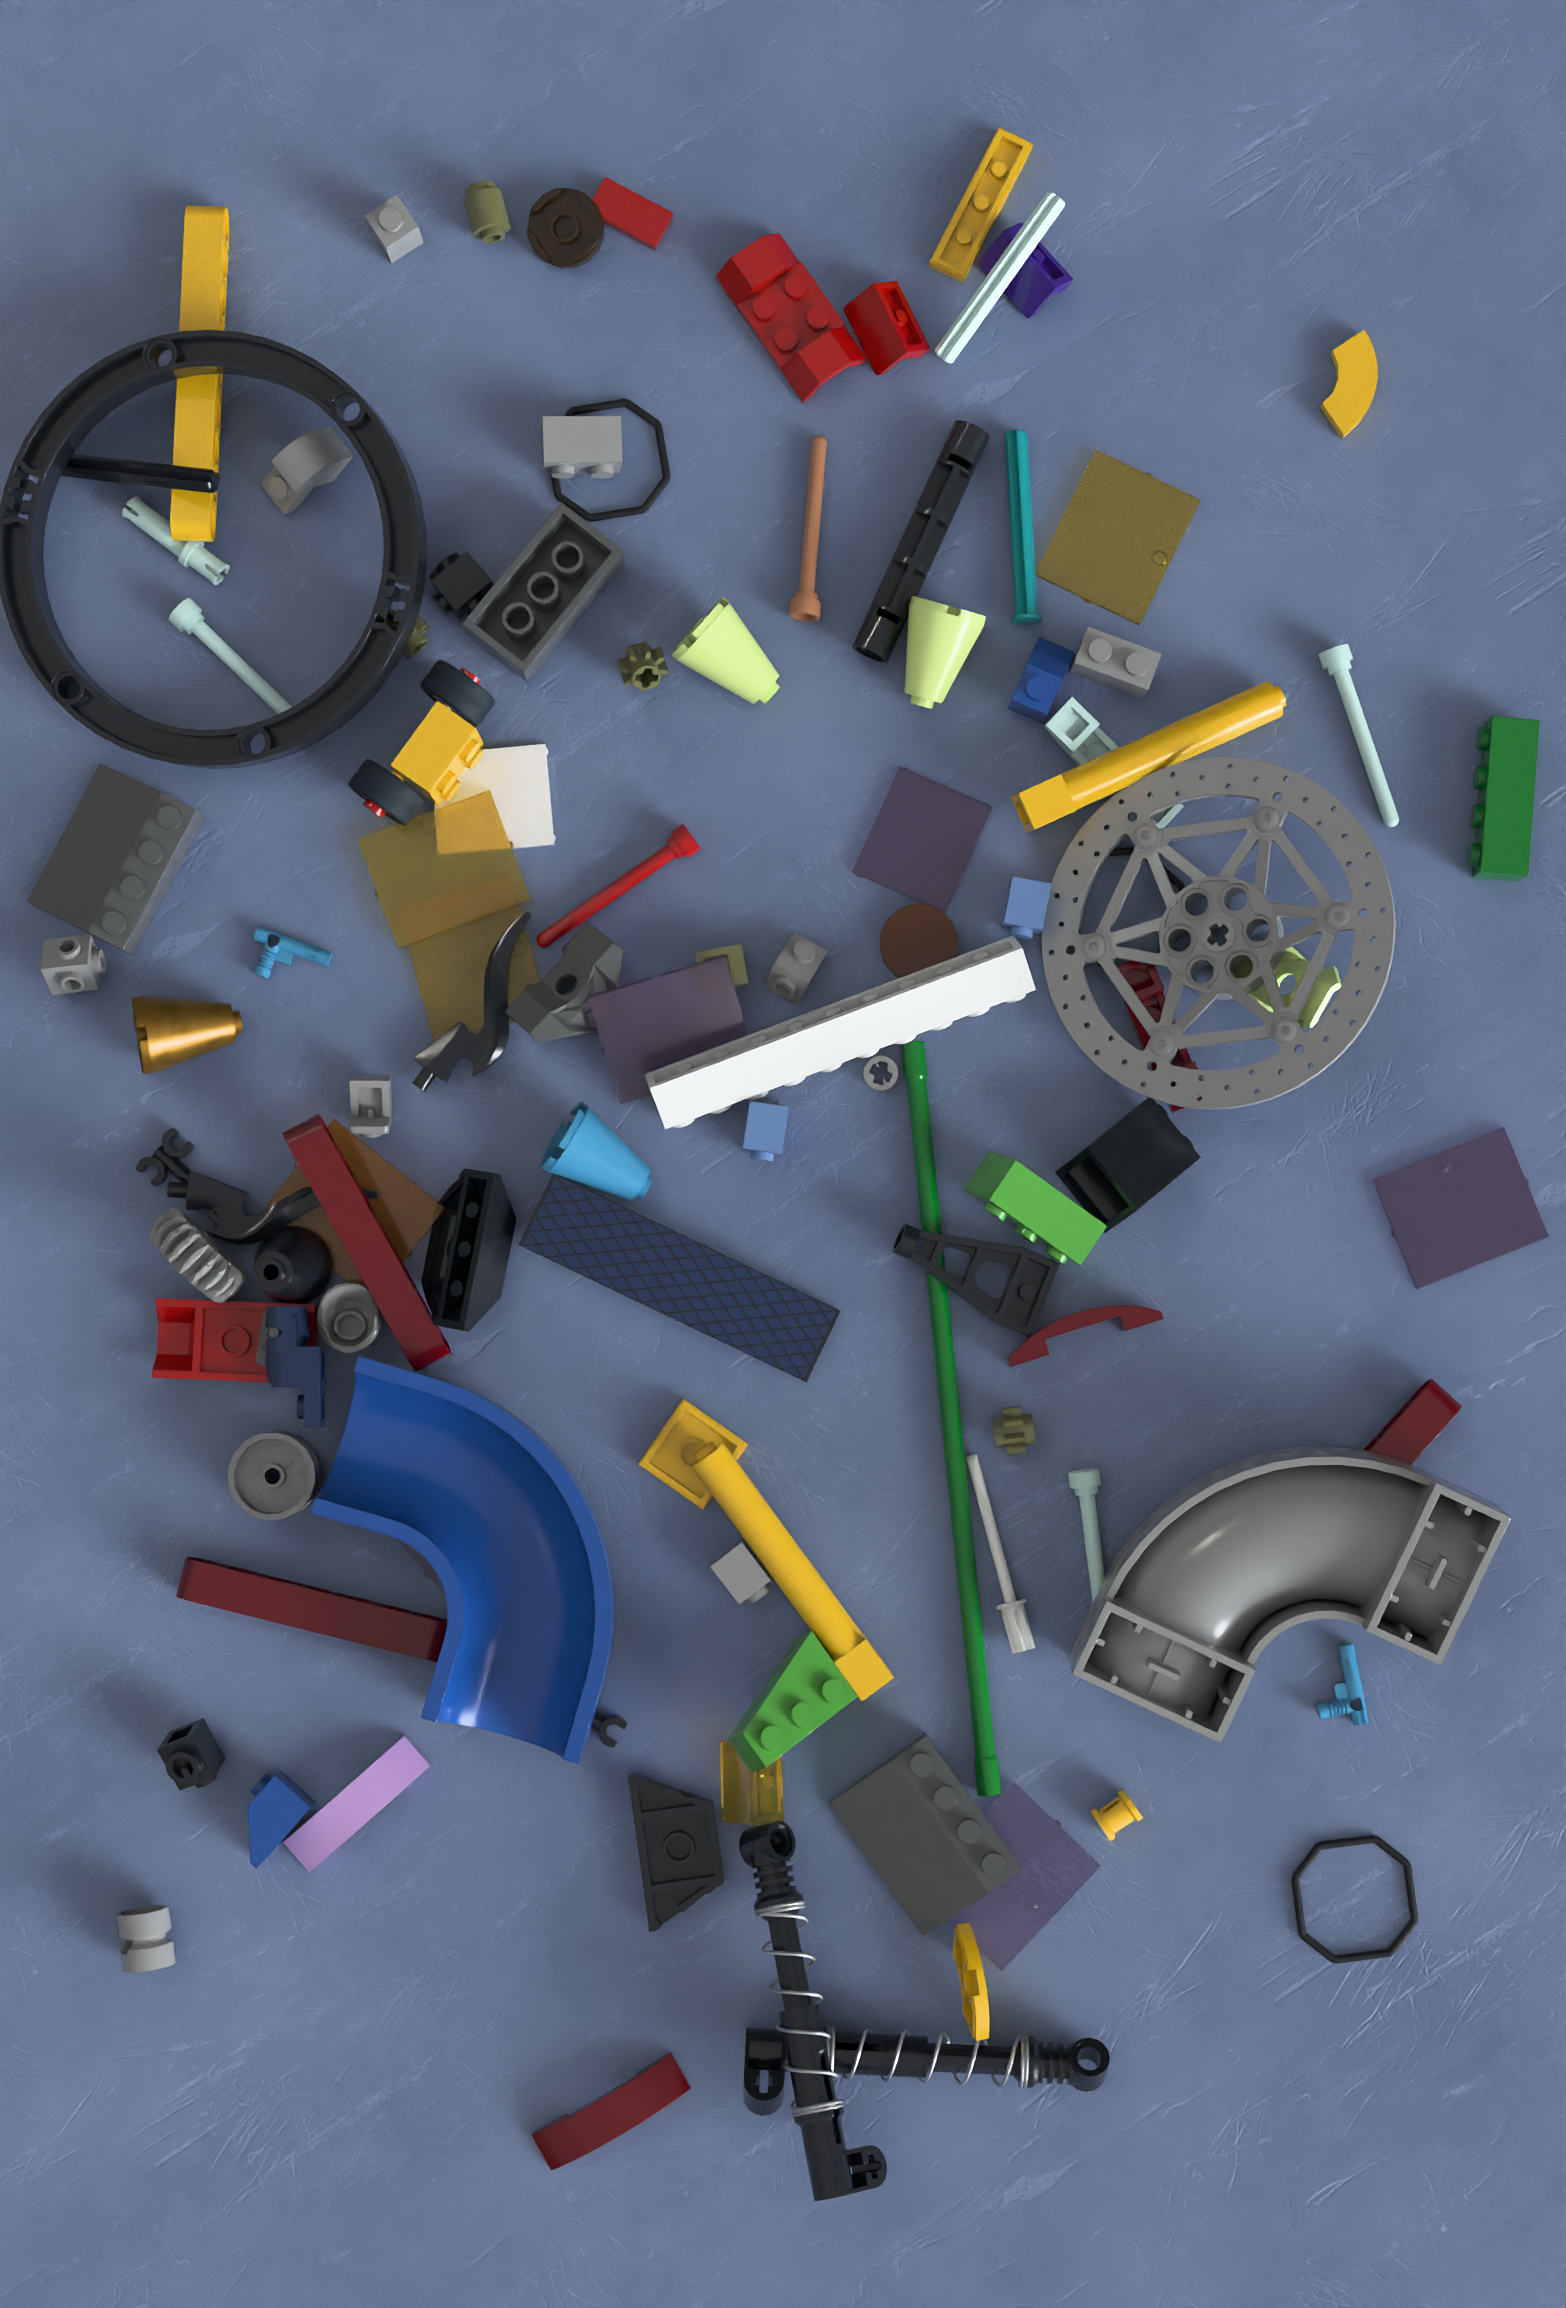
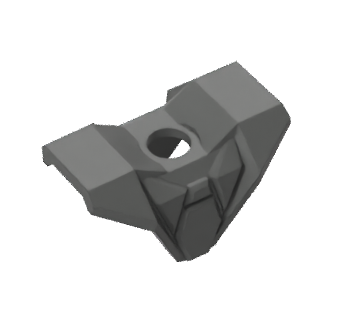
(545, 1009)

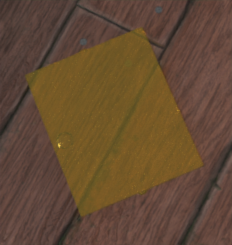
(1117, 537)
(444, 869)
(453, 970)

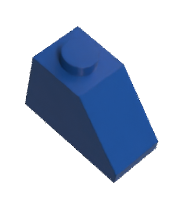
(1041, 680)
(274, 1813)

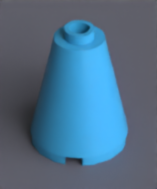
(595, 1157)

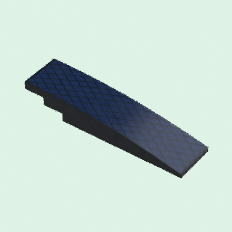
(679, 1277)

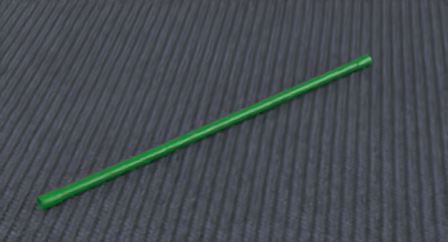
(985, 1758)

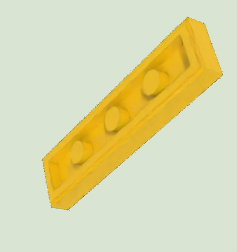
(980, 205)

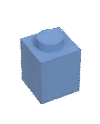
(1025, 907)
(765, 1130)

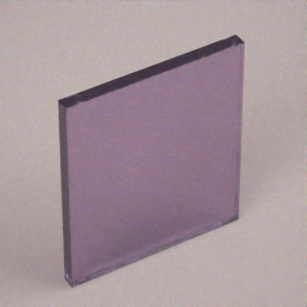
(922, 839)

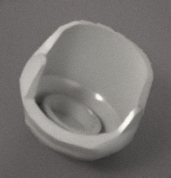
(348, 1318)

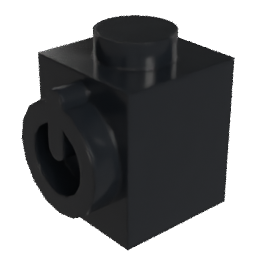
(459, 584)
(191, 1755)

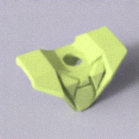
(1295, 964)

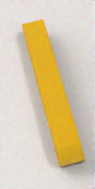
(200, 396)

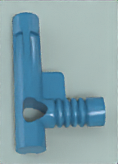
(285, 951)
(1346, 1691)

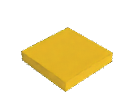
(673, 1450)

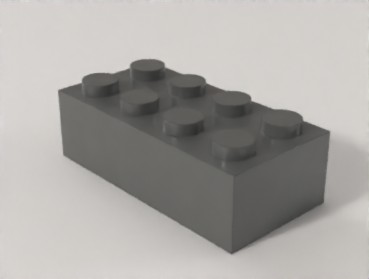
(544, 592)

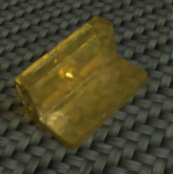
(748, 1795)

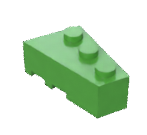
(1035, 1208)
(792, 1705)

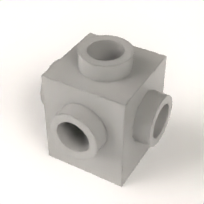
(72, 964)

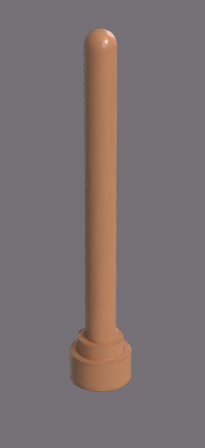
(805, 602)

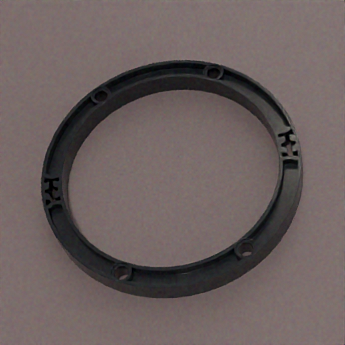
(53, 443)

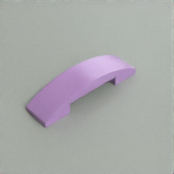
(357, 1803)

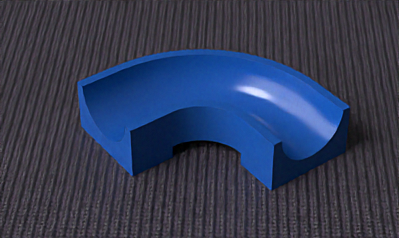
(507, 1541)

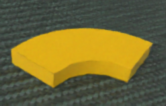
(1354, 385)
(972, 1981)

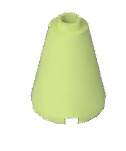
(937, 648)
(728, 655)

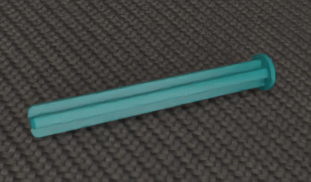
(1021, 528)

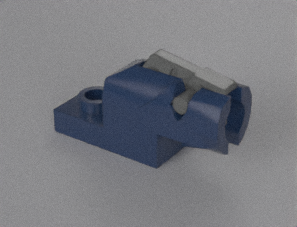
(293, 1364)

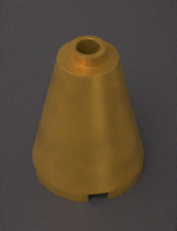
(181, 1029)

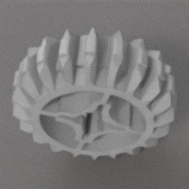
(196, 1255)

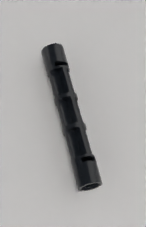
(921, 541)

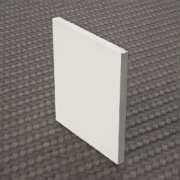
(519, 789)

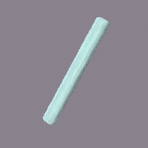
(999, 277)

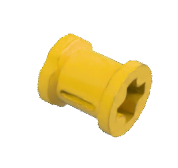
(1116, 1814)

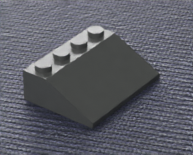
(116, 858)
(925, 1835)

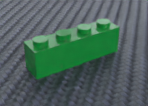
(1504, 798)

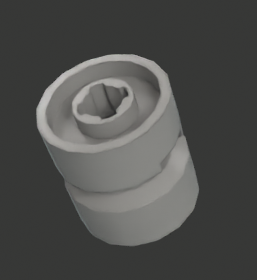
(145, 1938)

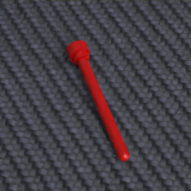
(679, 845)

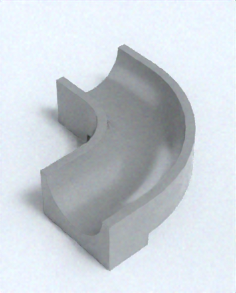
(1278, 1547)

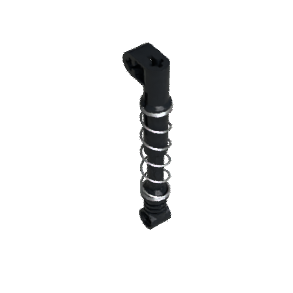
(914, 2056)
(816, 2107)

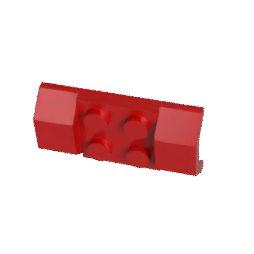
(789, 314)
(214, 1339)

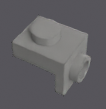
(795, 968)
(370, 1105)

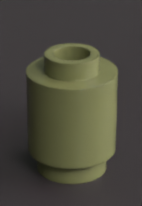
(486, 211)

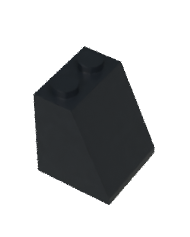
(1128, 1164)

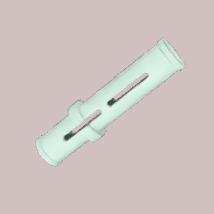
(189, 552)

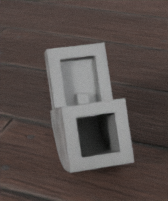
(303, 464)

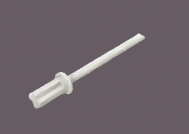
(1012, 1610)

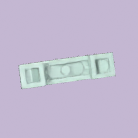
(1083, 741)

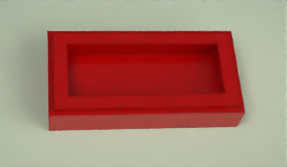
(632, 213)

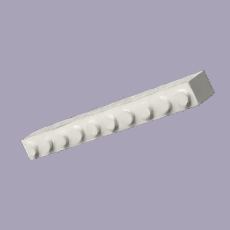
(840, 1032)

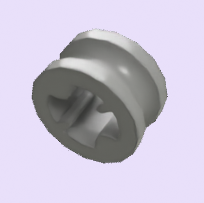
(870, 1078)

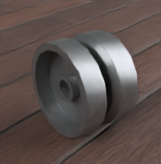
(299, 1472)

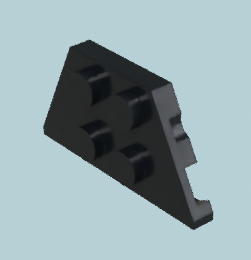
(674, 1847)

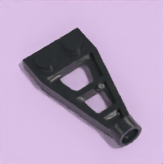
(1025, 1288)

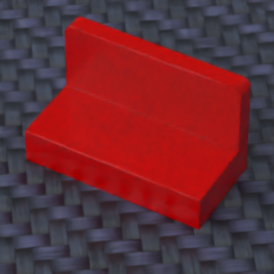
(885, 326)

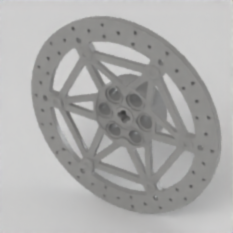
(1238, 928)

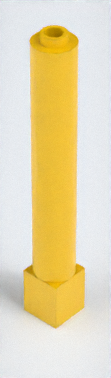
(1150, 753)
(791, 1570)

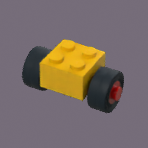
(435, 751)

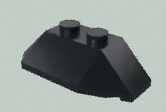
(468, 1250)

